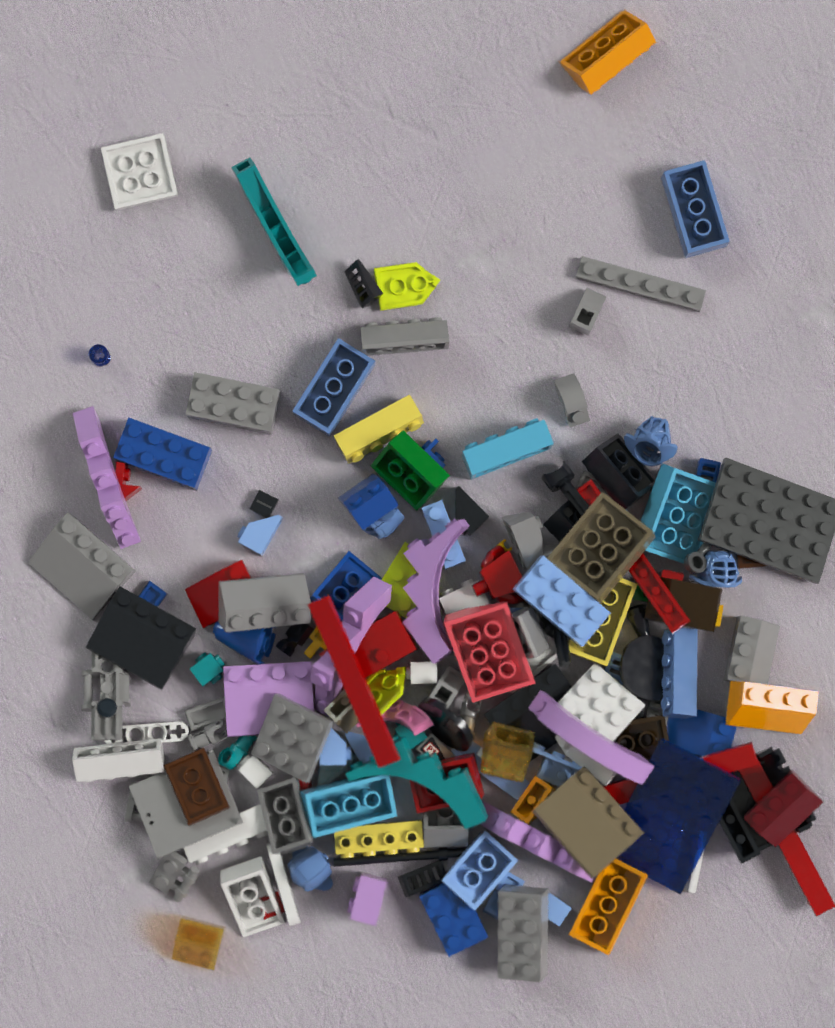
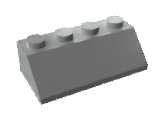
(405, 337)
(264, 602)

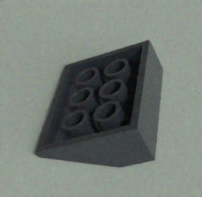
(141, 638)
(514, 709)

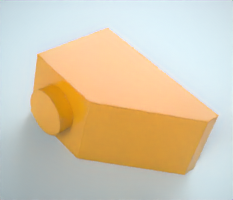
(533, 796)

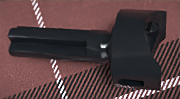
(561, 481)
(561, 643)

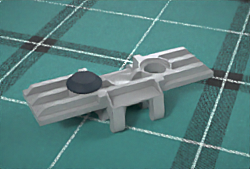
(114, 693)

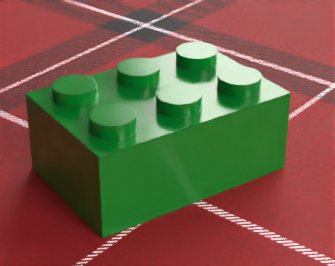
(409, 470)

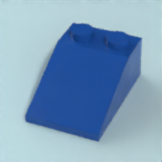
(368, 501)
(344, 582)
(701, 733)

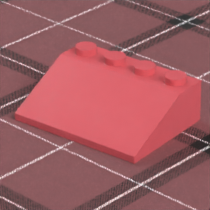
(488, 650)

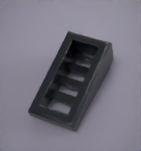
(371, 292)
(406, 887)

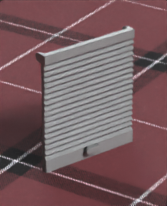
(167, 823)

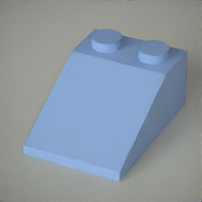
(479, 869)

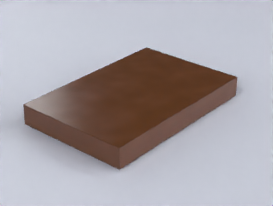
(196, 786)

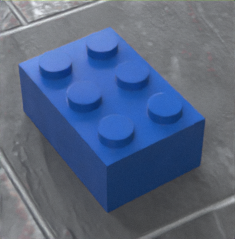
(452, 919)

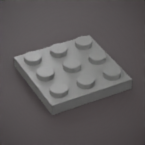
(292, 737)

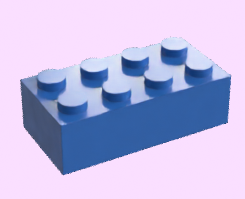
(162, 453)

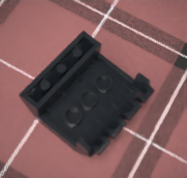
(740, 833)

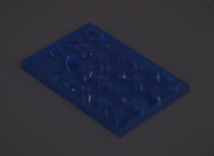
(677, 813)

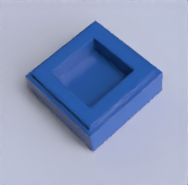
(153, 594)

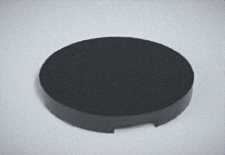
(642, 667)
(447, 726)

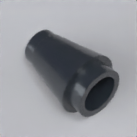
(636, 618)

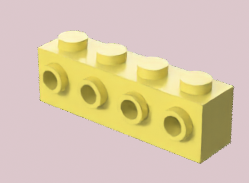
(378, 429)
(380, 837)

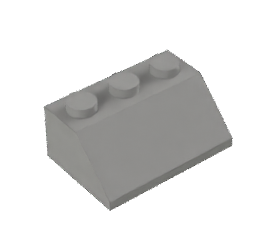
(751, 651)
(285, 816)

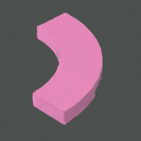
(408, 716)

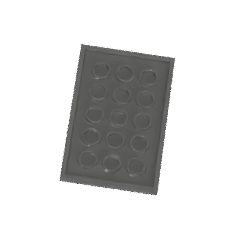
(770, 521)

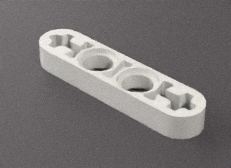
(146, 730)
(284, 887)

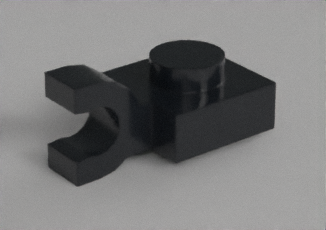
(296, 635)

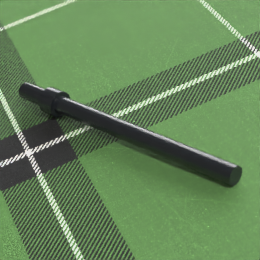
(441, 854)

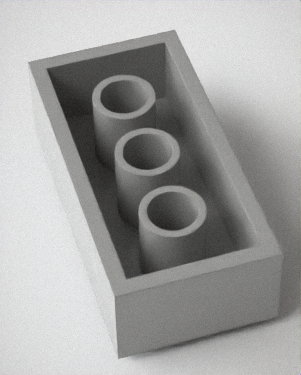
(233, 403)
(522, 933)

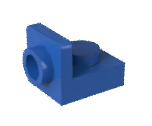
(428, 446)

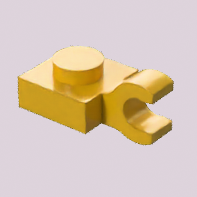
(316, 644)

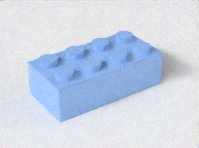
(561, 601)

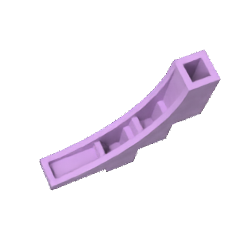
(104, 477)
(358, 616)
(425, 620)
(531, 839)

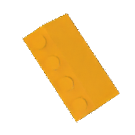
(608, 51)
(770, 707)
(608, 906)

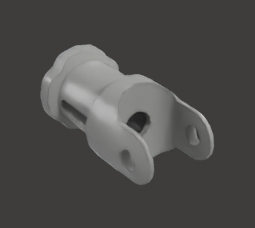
(470, 716)
(207, 736)

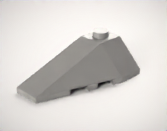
(526, 536)

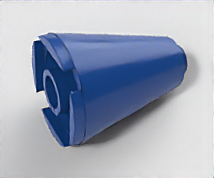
(251, 644)

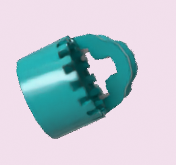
(236, 751)

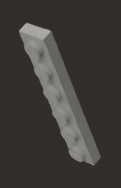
(640, 284)

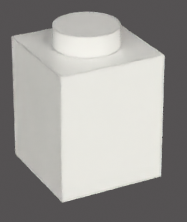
(422, 673)
(255, 770)

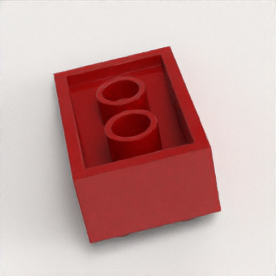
(205, 593)
(427, 800)

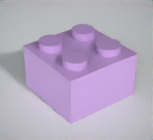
(368, 899)

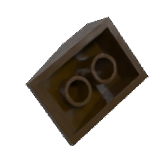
(696, 600)
(643, 735)

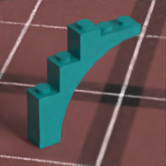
(273, 222)
(428, 771)

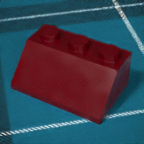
(783, 808)

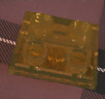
(506, 751)
(198, 942)

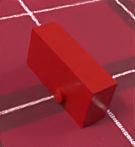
(384, 644)

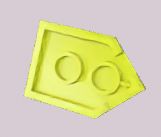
(404, 285)
(387, 687)

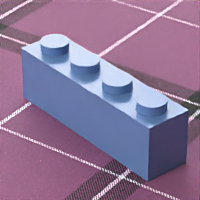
(679, 673)

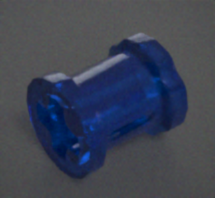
(98, 349)

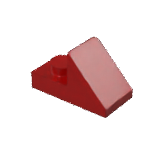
(123, 474)

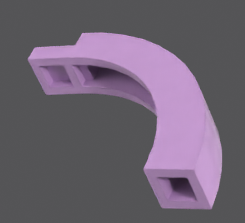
(590, 741)

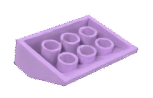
(252, 689)

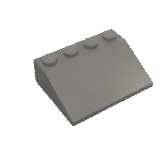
(81, 565)

